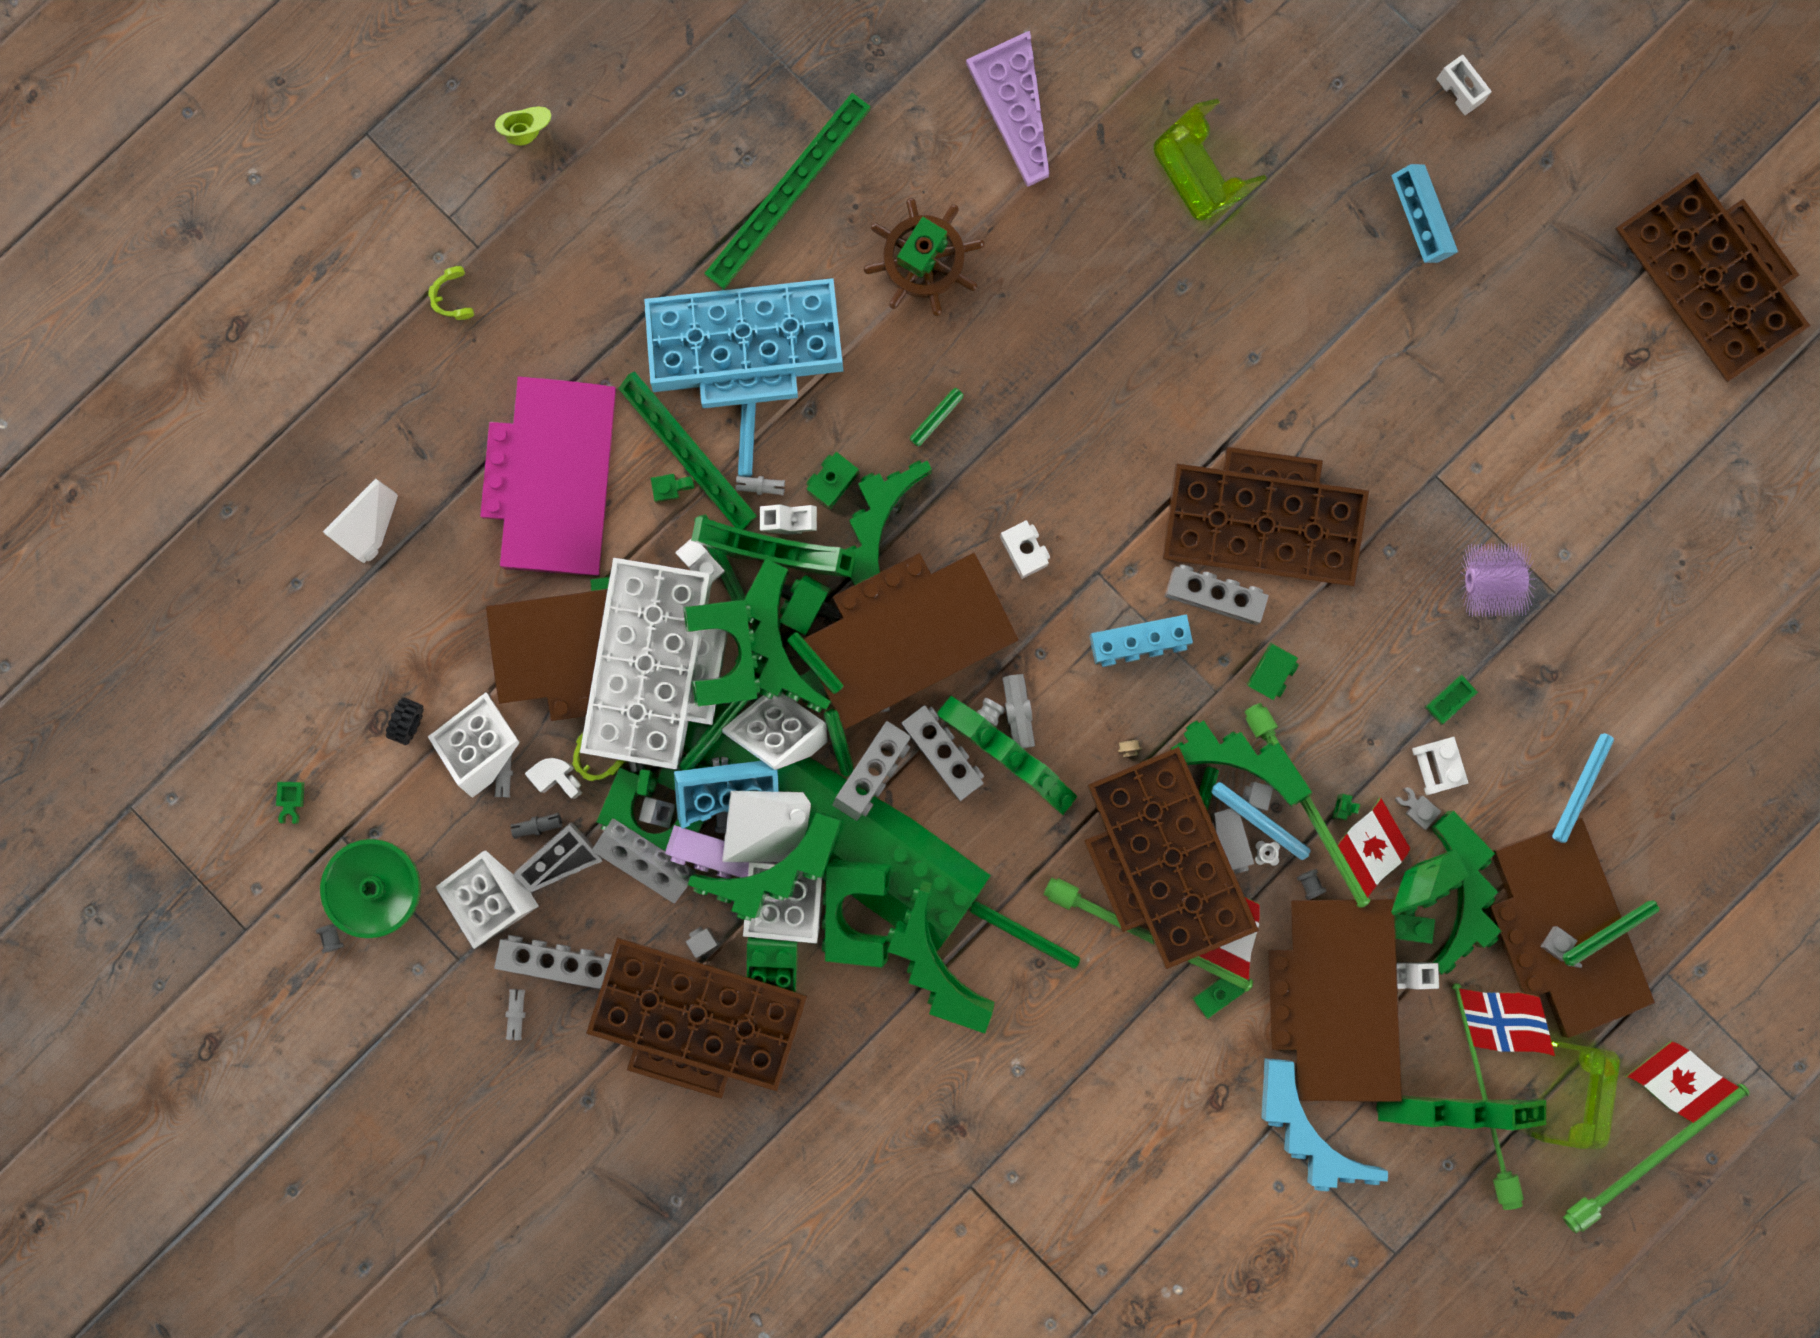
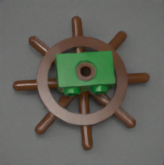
(921, 255)

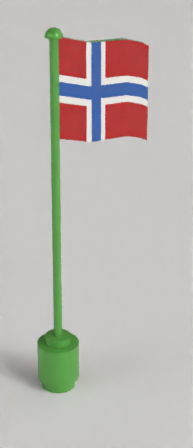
(1506, 1025)

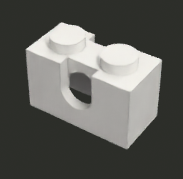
(1453, 78)
(1025, 563)

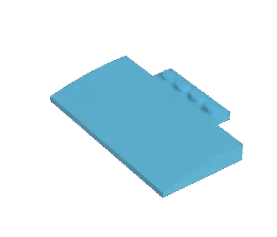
(714, 334)

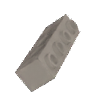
(1179, 591)
(959, 786)
(848, 799)
(643, 860)

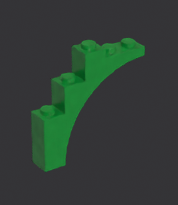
(868, 525)
(786, 553)
(778, 673)
(1235, 751)
(1008, 754)
(750, 891)
(1471, 923)
(948, 996)

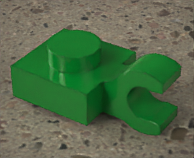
(667, 487)
(1345, 807)

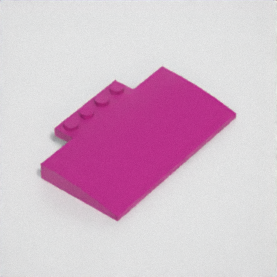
(551, 476)

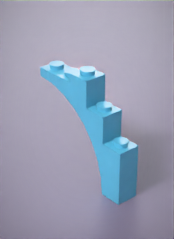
(1282, 1106)

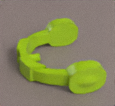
(449, 274)
(583, 771)

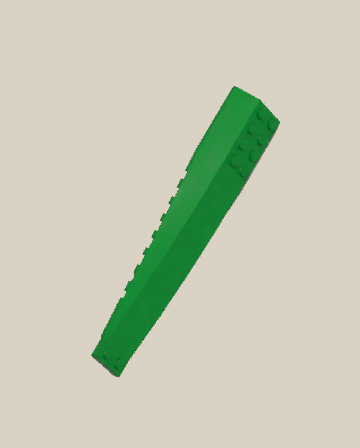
(879, 838)

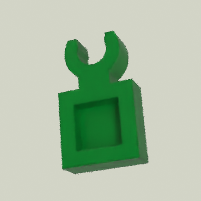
(290, 796)

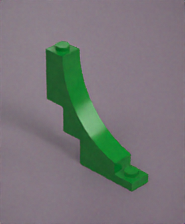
(1464, 1113)

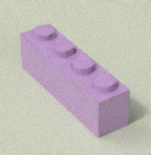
(704, 852)

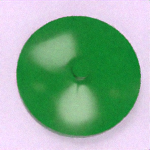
(370, 888)

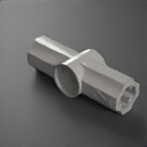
(1018, 710)

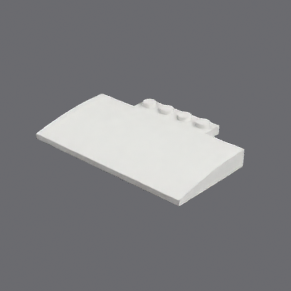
(648, 665)

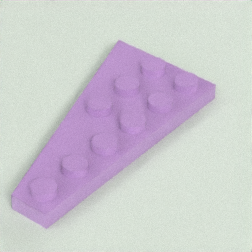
(1011, 94)

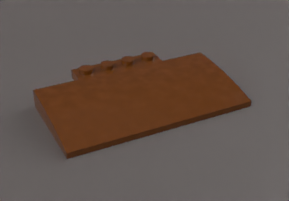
(1717, 273)
(1266, 518)
(909, 633)
(547, 650)
(1166, 860)
(1567, 889)
(1339, 1000)
(694, 1020)

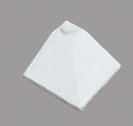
(364, 522)
(778, 731)
(475, 744)
(764, 825)
(485, 898)
(792, 918)

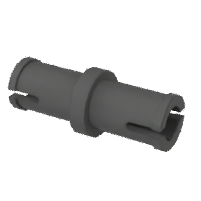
(536, 825)

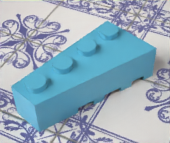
(708, 789)

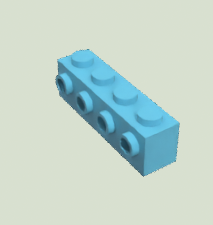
(1424, 213)
(1141, 639)

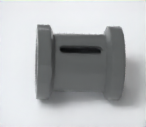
(1311, 884)
(329, 938)

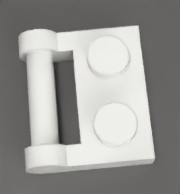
(1447, 763)

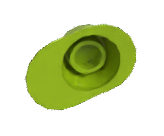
(523, 125)

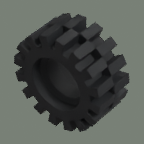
(404, 721)

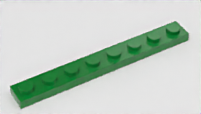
(687, 451)

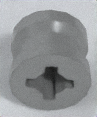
(991, 711)

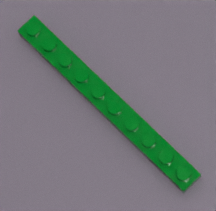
(787, 191)

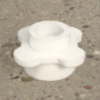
(1262, 858)

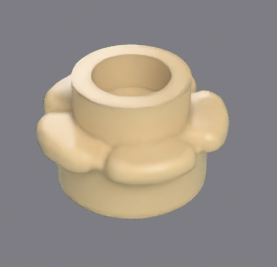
(1129, 748)

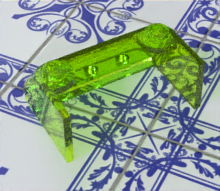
(1192, 169)
(1598, 1115)

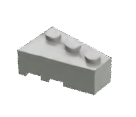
(560, 857)

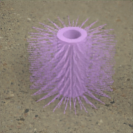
(1497, 580)

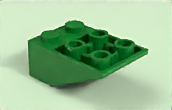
(1429, 882)
(773, 961)

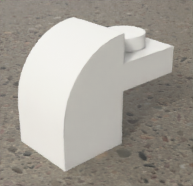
(788, 520)
(699, 560)
(549, 772)
(1417, 975)

